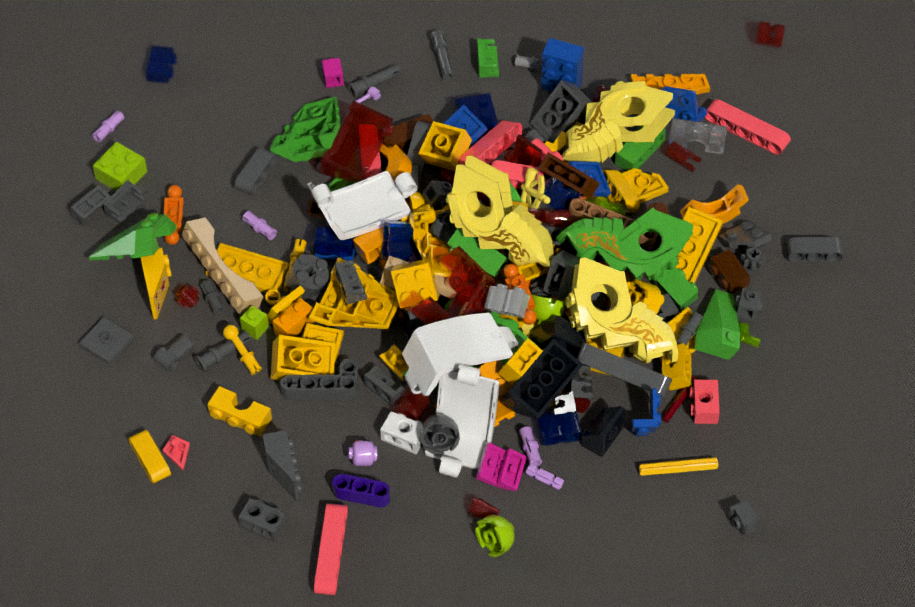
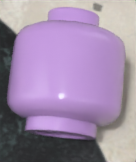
(362, 453)

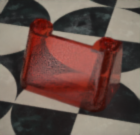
(357, 144)

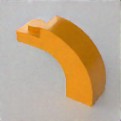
(397, 161)
(724, 208)

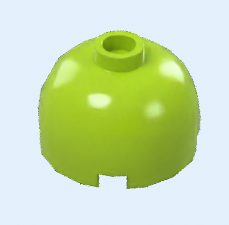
(547, 308)
(495, 534)

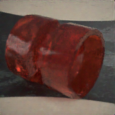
(764, 31)
(413, 405)

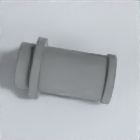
(527, 62)

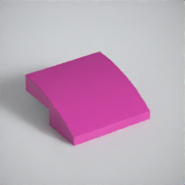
(501, 467)

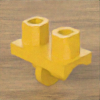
(395, 361)

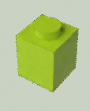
(254, 322)

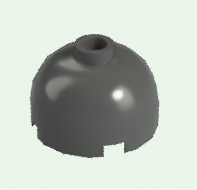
(439, 434)

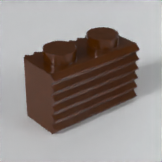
(729, 271)

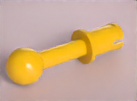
(428, 215)
(231, 333)

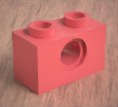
(707, 411)

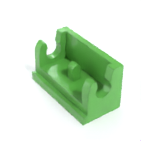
(487, 58)

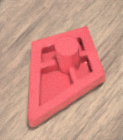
(177, 451)

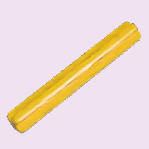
(678, 466)

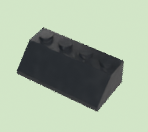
(542, 381)

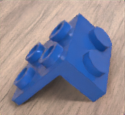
(685, 104)
(644, 426)

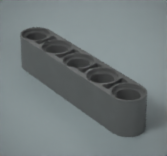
(623, 369)

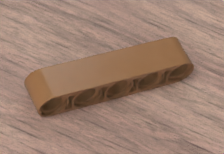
(583, 209)

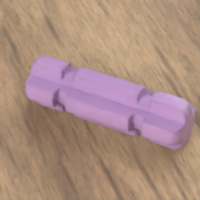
(544, 476)

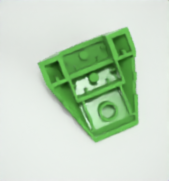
(310, 132)
(136, 240)

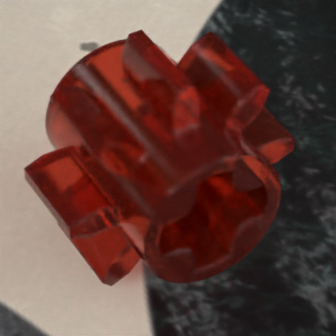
(187, 296)

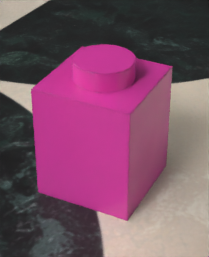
(332, 72)

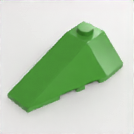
(719, 329)

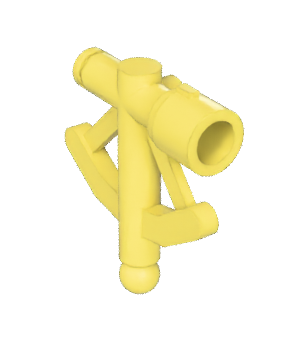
(529, 189)

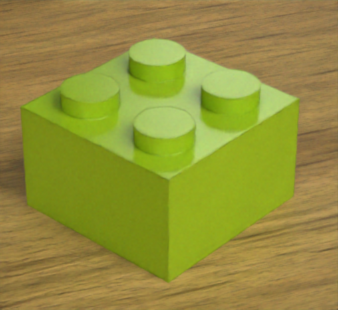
(119, 166)

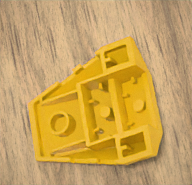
(430, 246)
(373, 312)

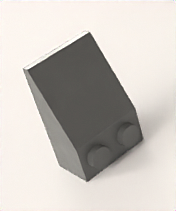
(561, 111)

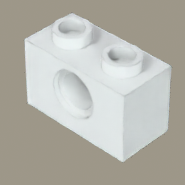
(392, 433)

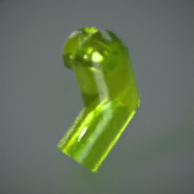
(746, 337)

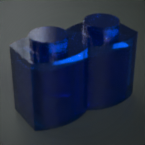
(160, 64)
(396, 240)
(328, 243)
(559, 428)

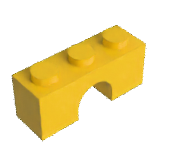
(252, 420)

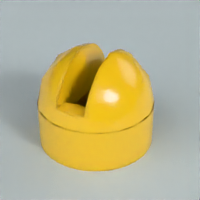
(272, 294)

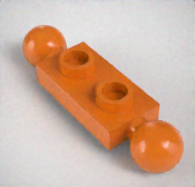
(174, 210)
(514, 280)

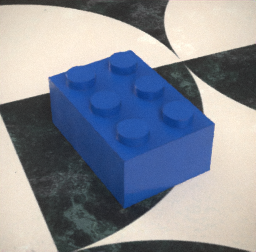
(561, 62)

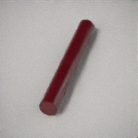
(677, 402)

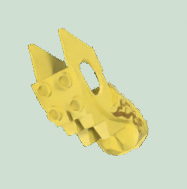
(607, 121)
(500, 224)
(623, 323)

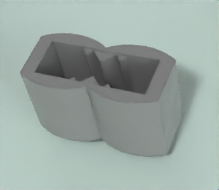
(507, 301)

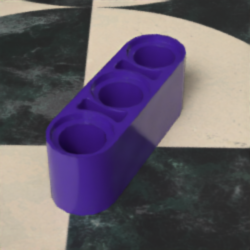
(367, 497)

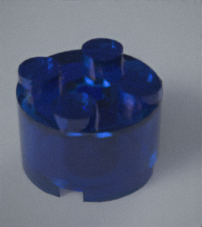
(558, 195)

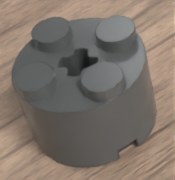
(309, 273)

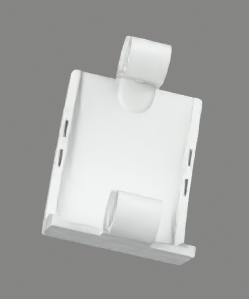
(365, 204)
(452, 342)
(473, 406)

